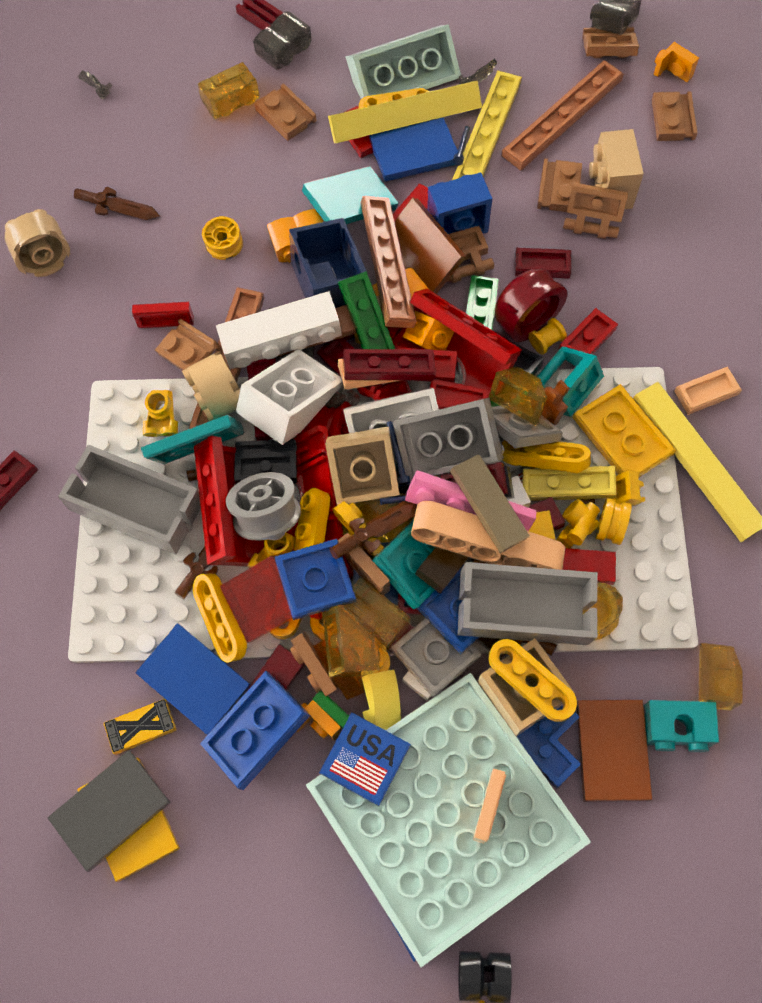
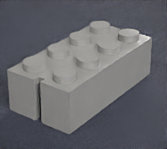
(131, 499)
(527, 603)

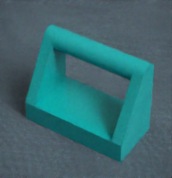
(580, 381)

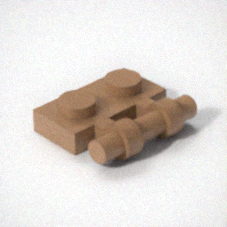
(595, 203)
(473, 246)

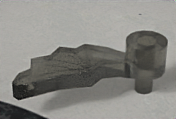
(480, 74)
(101, 90)
(348, 396)

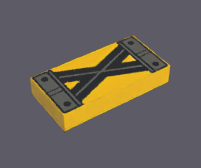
(140, 726)

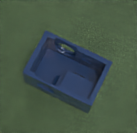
(323, 258)

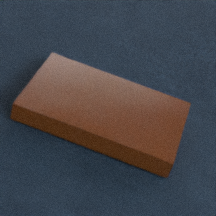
(426, 246)
(613, 750)

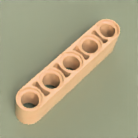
(465, 535)

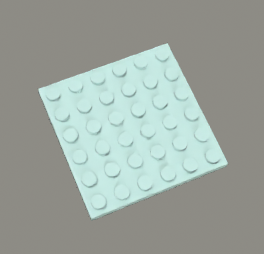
(420, 838)

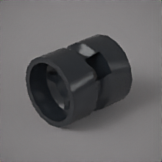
(471, 976)

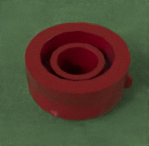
(529, 303)

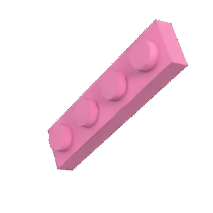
(432, 488)

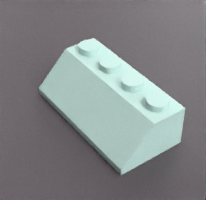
(406, 63)

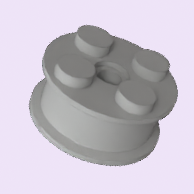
(263, 506)

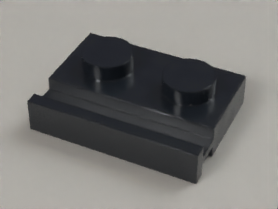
(265, 456)

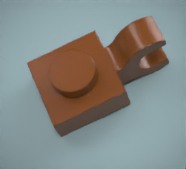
(554, 406)

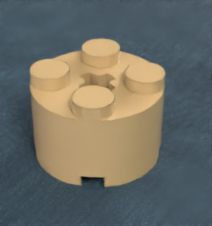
(36, 243)
(213, 386)

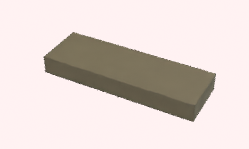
(489, 503)

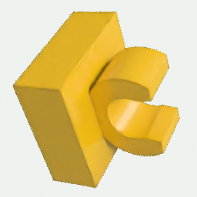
(628, 488)

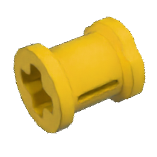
(547, 336)

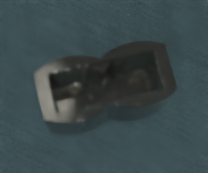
(614, 15)
(282, 40)

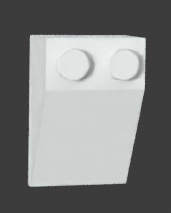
(287, 395)
(378, 412)

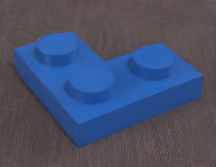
(547, 752)

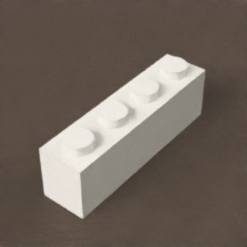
(279, 330)

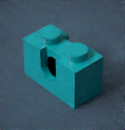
(698, 718)

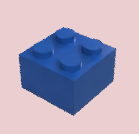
(461, 203)

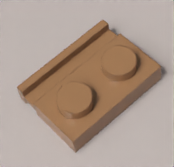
(604, 43)
(285, 112)
(674, 116)
(557, 184)
(186, 346)
(366, 568)
(305, 653)

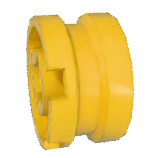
(217, 230)
(613, 521)

